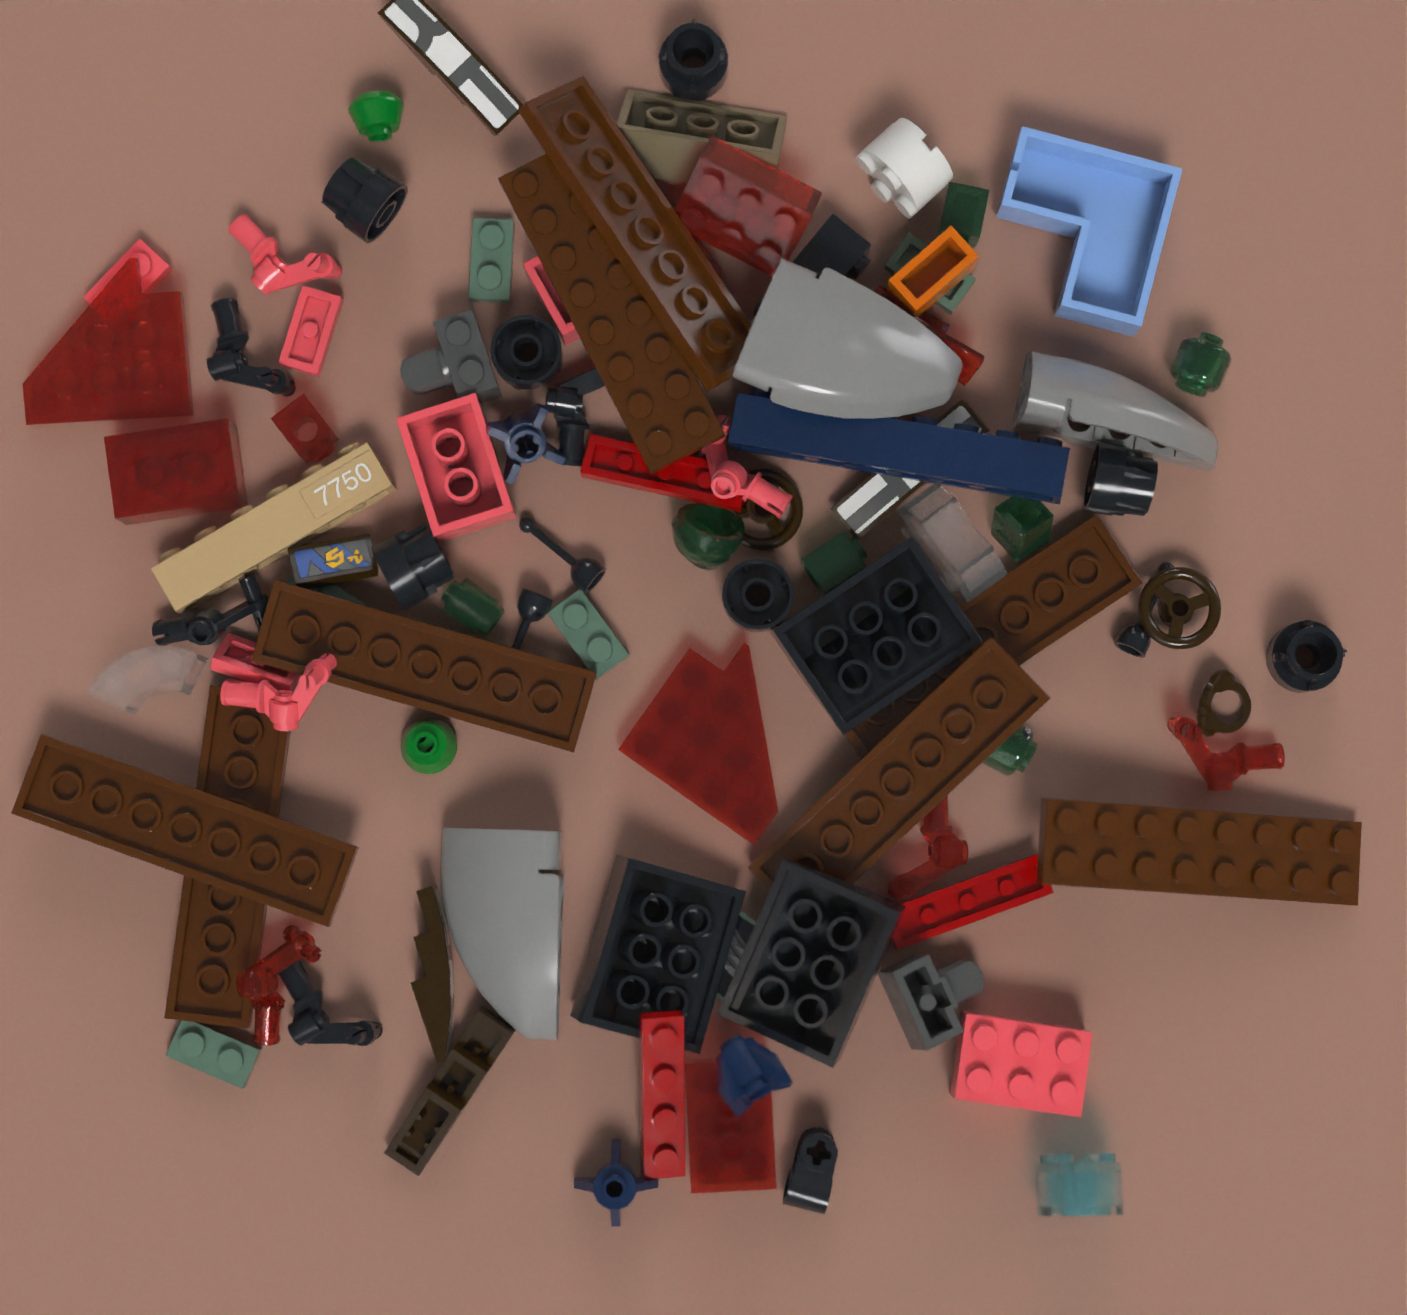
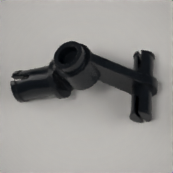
(230, 360)
(566, 405)
(210, 623)
(312, 1023)

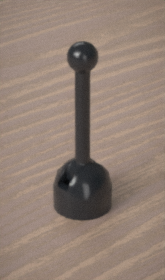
(584, 572)
(531, 608)
(1133, 637)

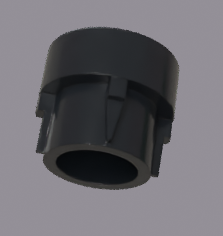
(698, 41)
(364, 198)
(523, 330)
(1119, 481)
(413, 565)
(757, 573)
(1326, 653)

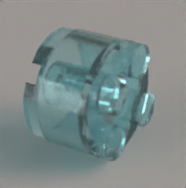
(1079, 1188)

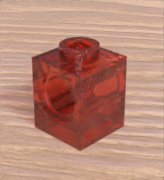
(297, 414)

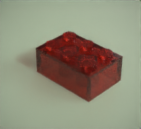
(745, 206)
(175, 471)
(726, 1149)

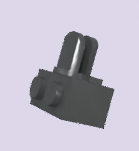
(457, 362)
(926, 997)

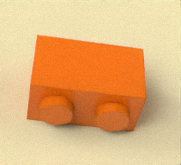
(932, 273)

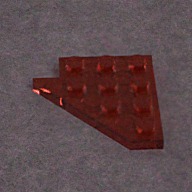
(116, 360)
(710, 742)

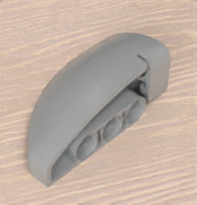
(843, 350)
(1106, 400)
(508, 920)

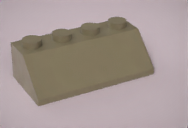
(674, 131)

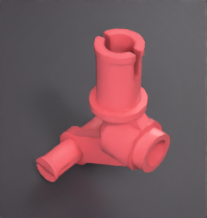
(271, 270)
(731, 479)
(283, 706)

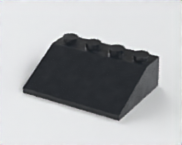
(876, 636)
(657, 949)
(811, 961)

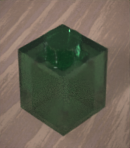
(964, 211)
(1021, 526)
(834, 562)

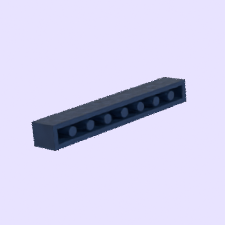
(903, 448)

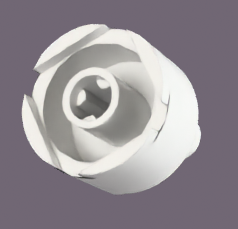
(904, 167)

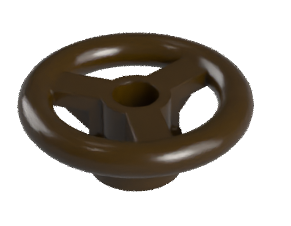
(781, 533)
(1173, 638)

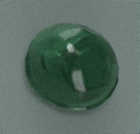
(707, 534)

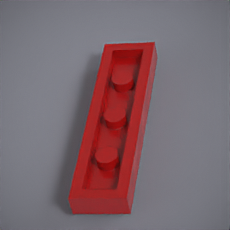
(622, 465)
(969, 901)
(662, 1094)

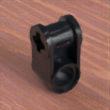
(811, 1178)

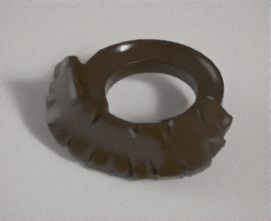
(1207, 719)

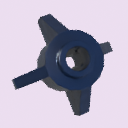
(529, 446)
(748, 1073)
(618, 1172)

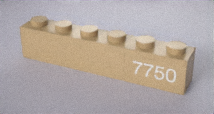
(265, 533)

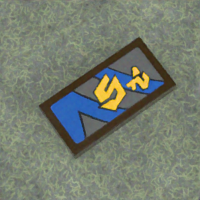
(333, 561)

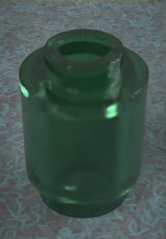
(472, 606)

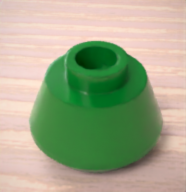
(376, 114)
(437, 735)

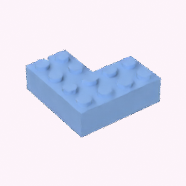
(1111, 208)

